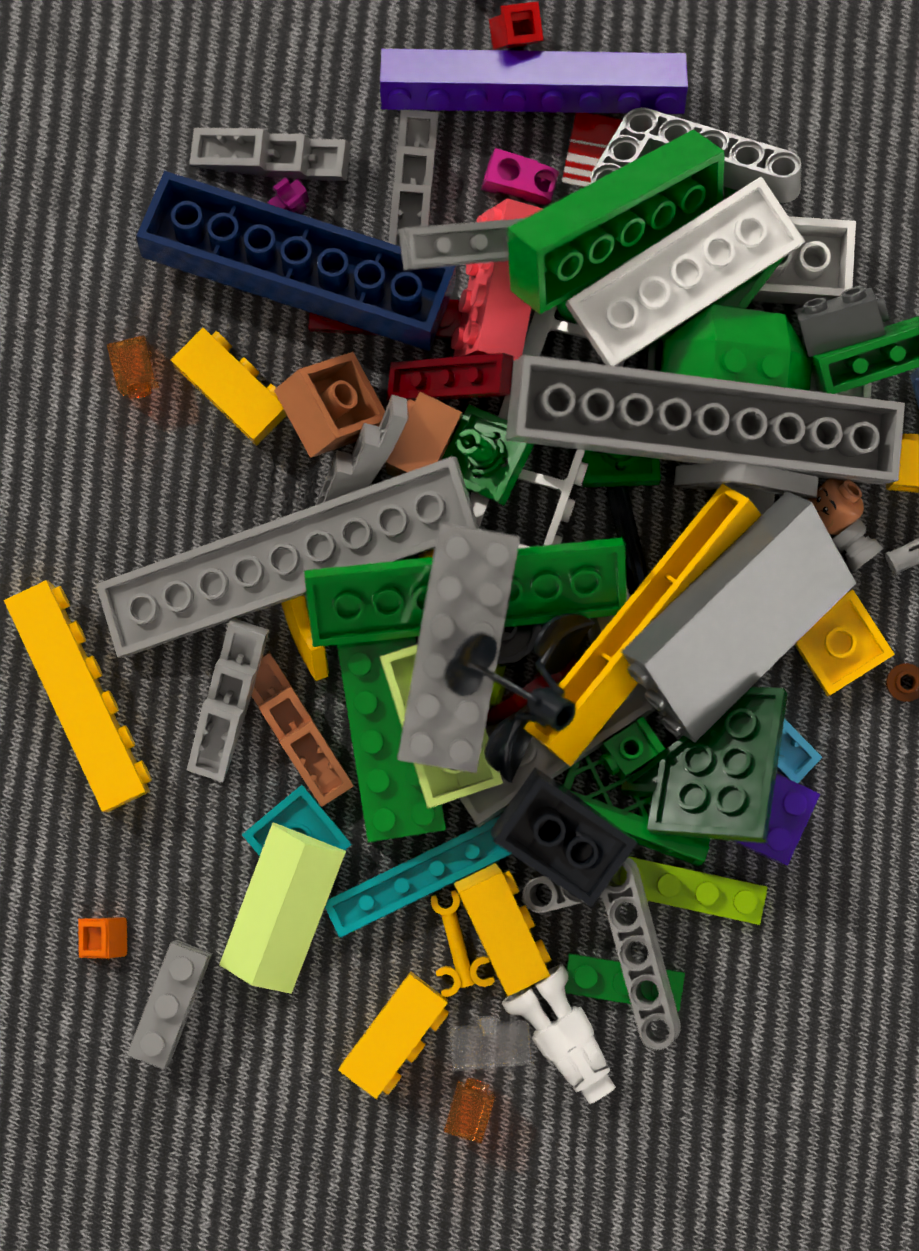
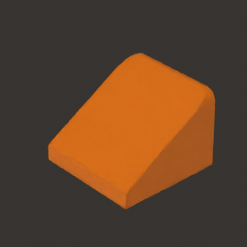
(102, 937)

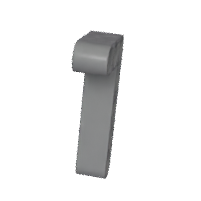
(744, 158)
(624, 935)

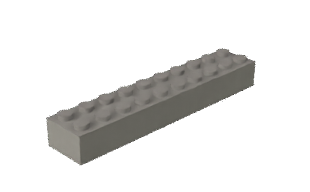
(703, 420)

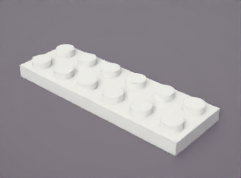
(684, 273)

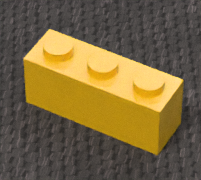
(230, 384)
(504, 928)
(395, 1036)

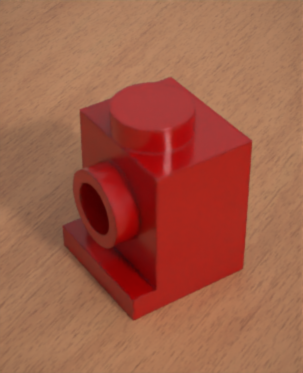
(516, 26)

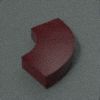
(513, 702)

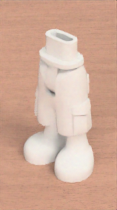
(568, 1039)

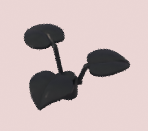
(547, 705)

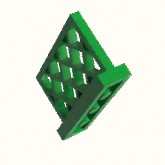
(682, 848)

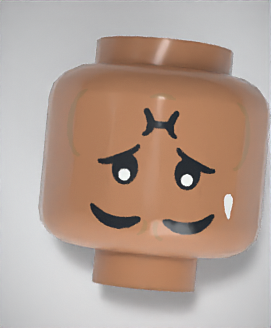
(838, 504)

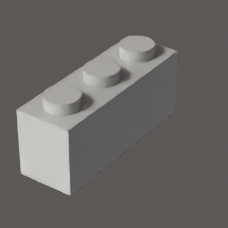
(169, 1004)

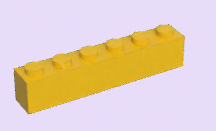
(77, 695)

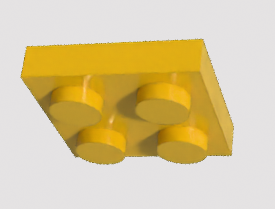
(843, 645)

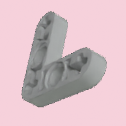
(747, 476)

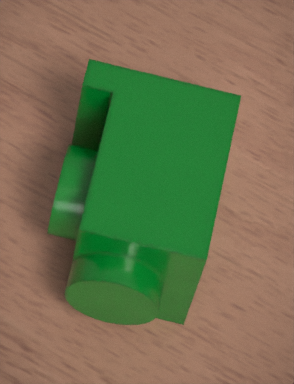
(644, 740)

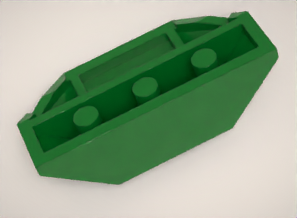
(739, 348)

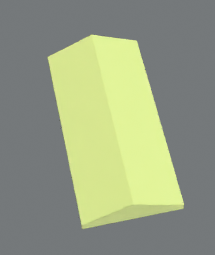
(437, 783)
(281, 909)

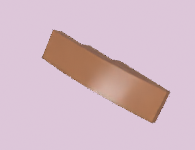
(298, 733)

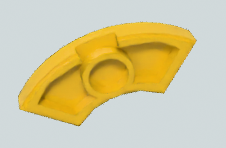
(299, 625)

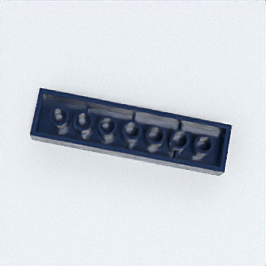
(293, 260)

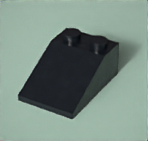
(562, 837)

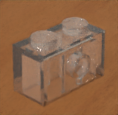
(490, 1044)

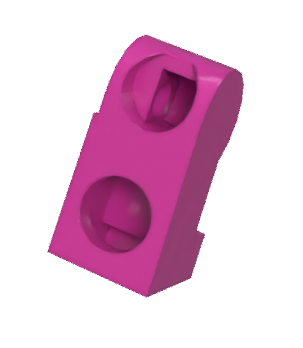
(520, 177)

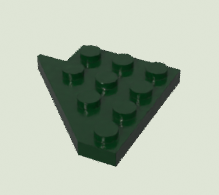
(723, 779)

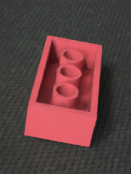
(491, 314)

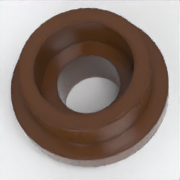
(894, 686)

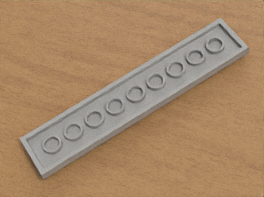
(269, 561)

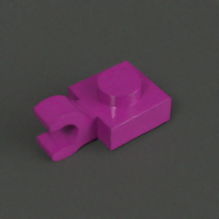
(290, 196)

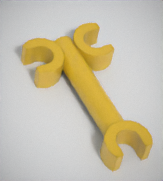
(464, 973)

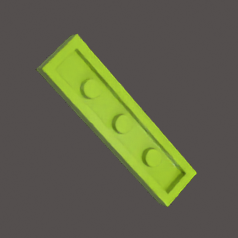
(699, 891)

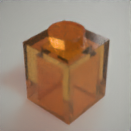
(133, 367)
(469, 1110)

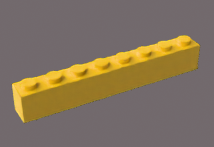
(601, 676)

